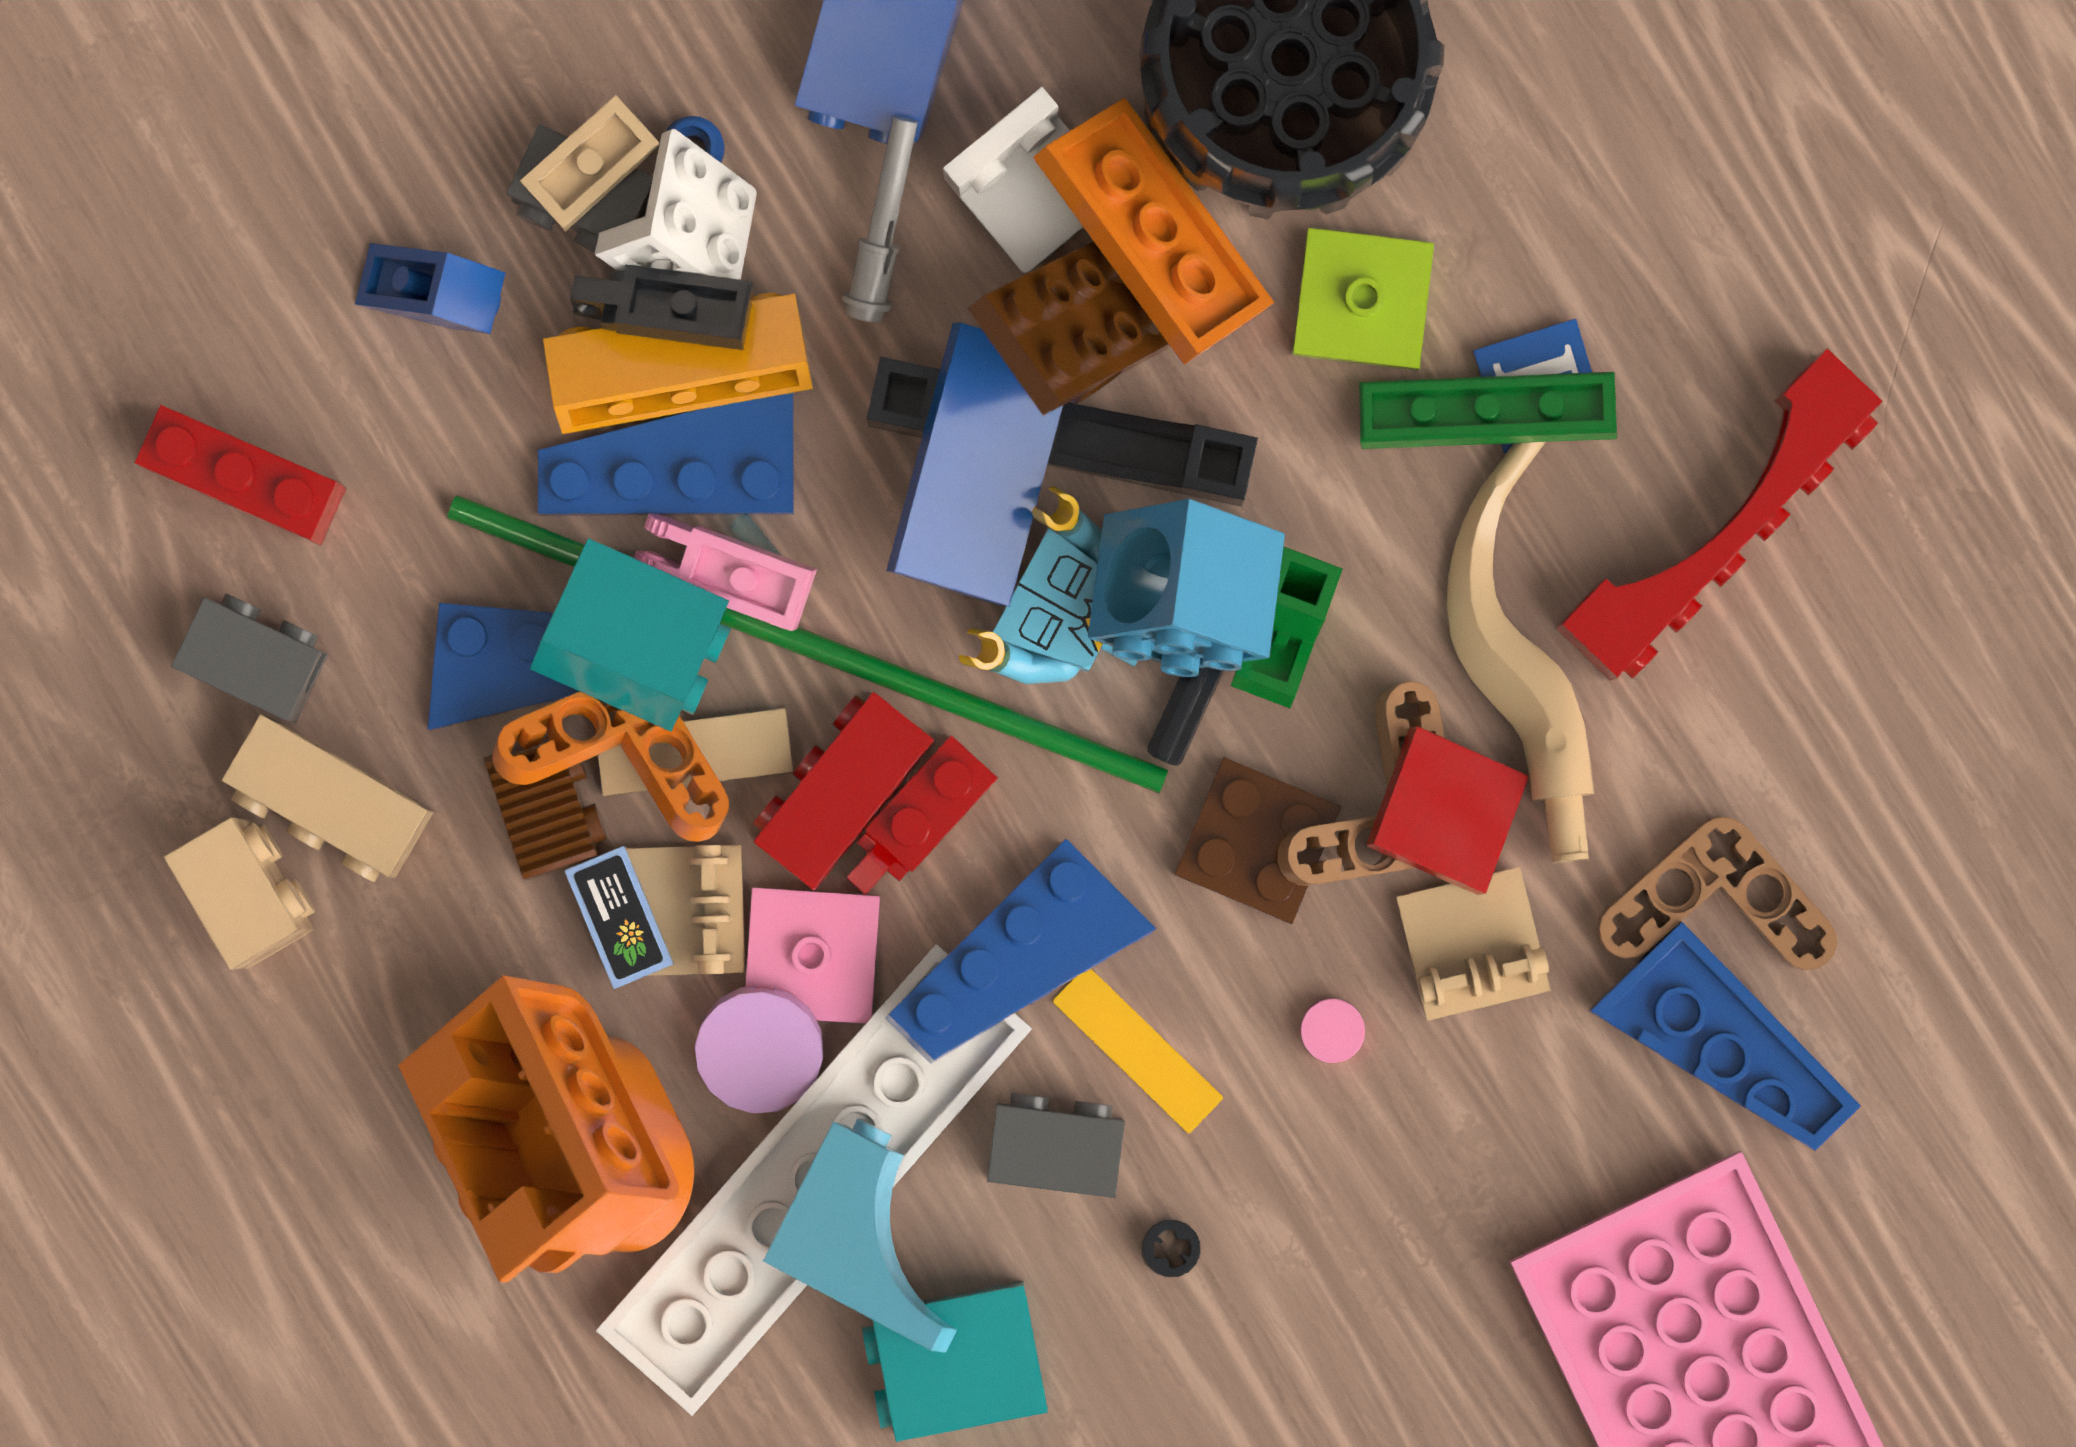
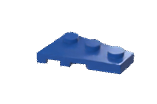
(486, 664)

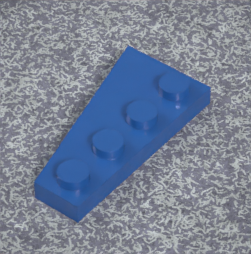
(685, 464)

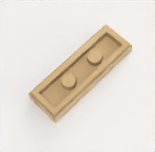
(732, 744)

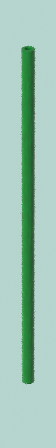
(850, 660)

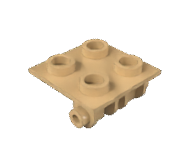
(696, 905)
(1473, 946)

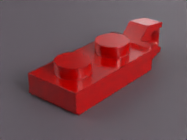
(921, 814)

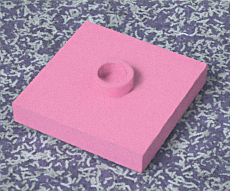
(816, 950)

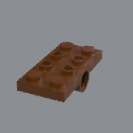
(1068, 328)

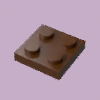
(1240, 835)

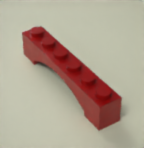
(1819, 414)

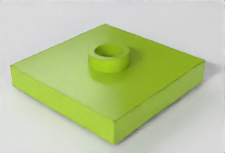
(1363, 299)

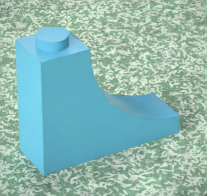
(842, 1237)

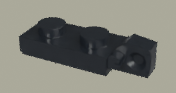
(667, 305)

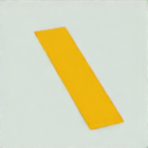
(1138, 1050)

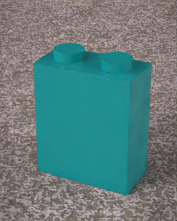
(632, 636)
(980, 1380)

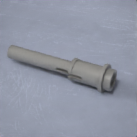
(877, 253)

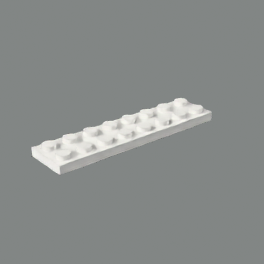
(711, 1288)

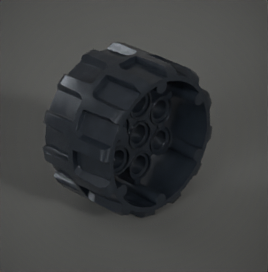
(1312, 184)

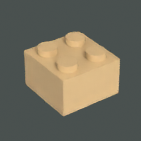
(242, 892)

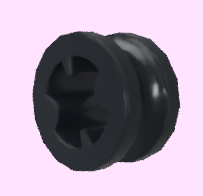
(1161, 1265)

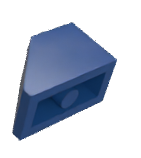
(431, 287)

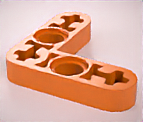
(635, 739)

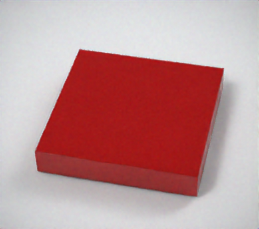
(1447, 810)

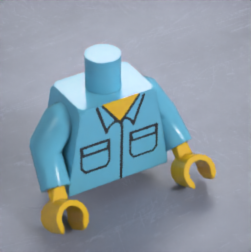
(1049, 614)

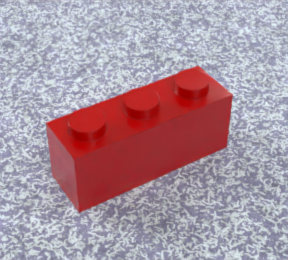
(240, 475)
(841, 789)

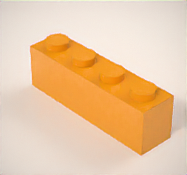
(625, 378)

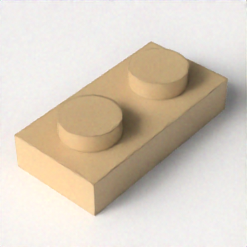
(590, 163)

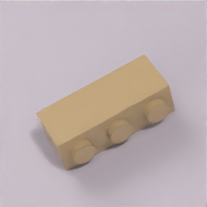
(326, 799)

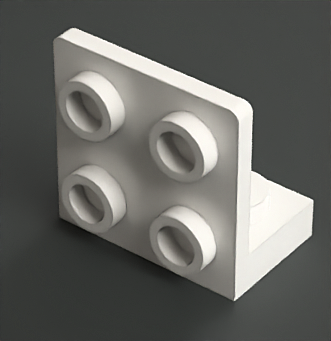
(1009, 188)
(693, 217)

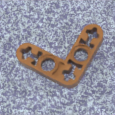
(1389, 731)
(1705, 879)

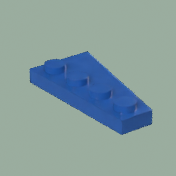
(1032, 943)
(1715, 1029)

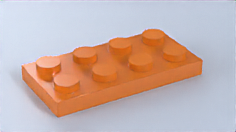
(1153, 230)

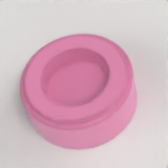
(1332, 1030)

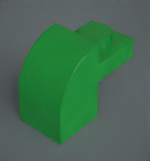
(1300, 611)

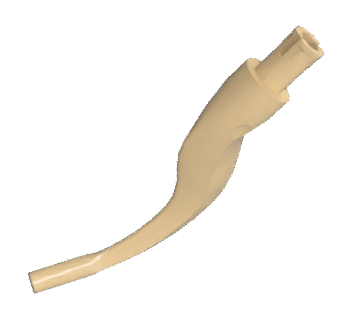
(1515, 672)

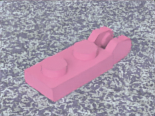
(746, 575)

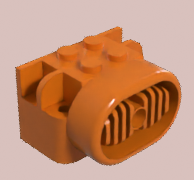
(564, 1145)

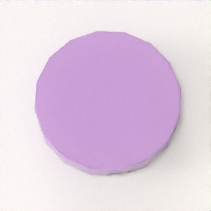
(759, 1049)

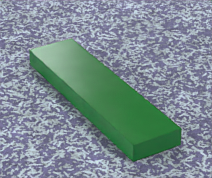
(1487, 410)

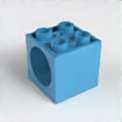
(1186, 587)

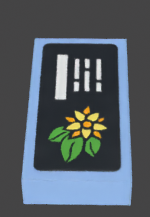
(619, 917)

